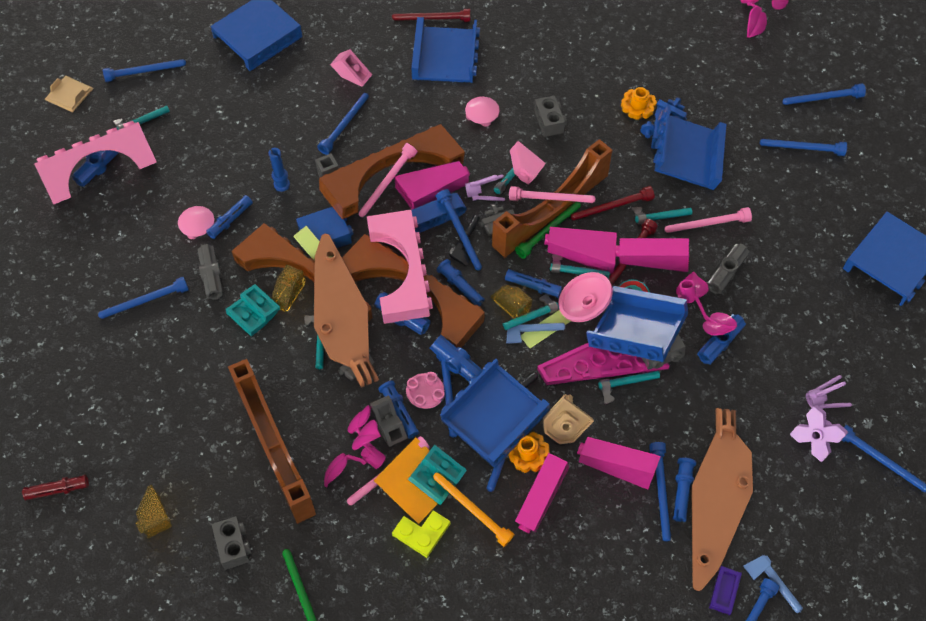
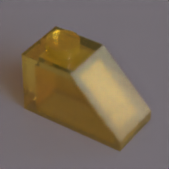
(288, 287)
(513, 300)
(152, 514)

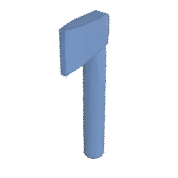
(514, 335)
(762, 564)

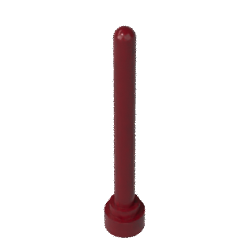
(462, 15)
(645, 194)
(648, 228)

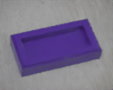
(725, 590)

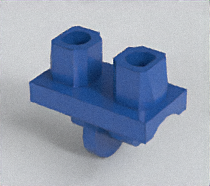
(676, 108)
(650, 129)

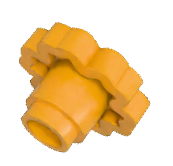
(638, 103)
(530, 453)

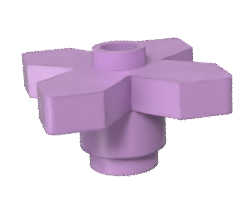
(819, 433)

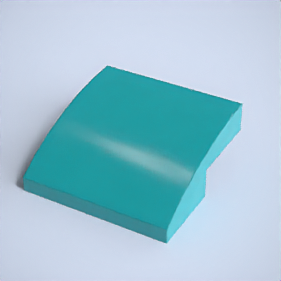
(253, 310)
(436, 462)

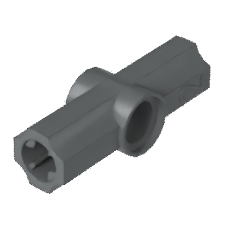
(733, 262)
(210, 272)

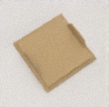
(68, 93)

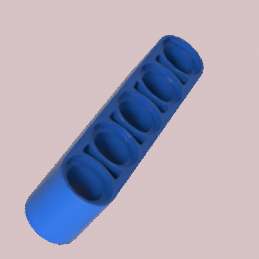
(435, 213)

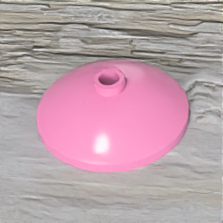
(585, 297)

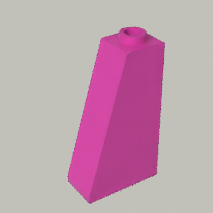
(423, 185)
(585, 247)
(655, 253)
(619, 461)
(542, 493)

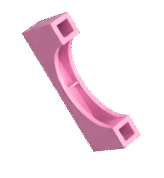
(57, 169)
(410, 298)

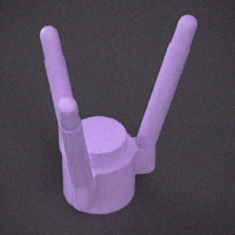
(474, 189)
(818, 395)

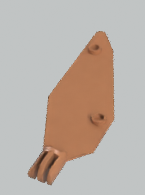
(341, 313)
(719, 497)

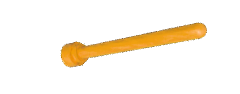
(504, 536)

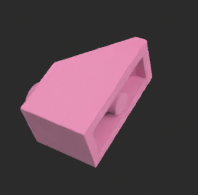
(351, 68)
(525, 163)

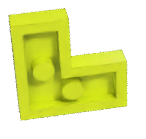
(422, 538)

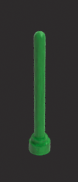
(524, 249)
(307, 608)

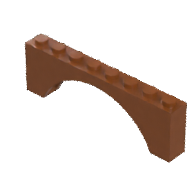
(345, 184)
(513, 229)
(269, 249)
(458, 315)
(271, 441)

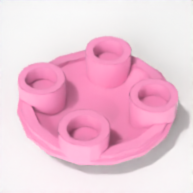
(482, 110)
(195, 221)
(425, 390)

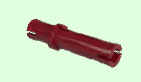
(65, 485)

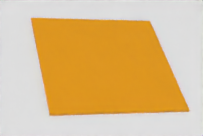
(396, 483)

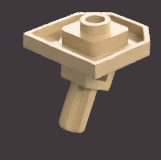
(566, 421)

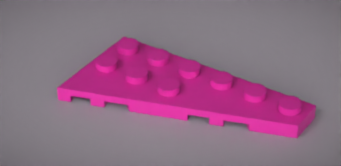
(591, 363)

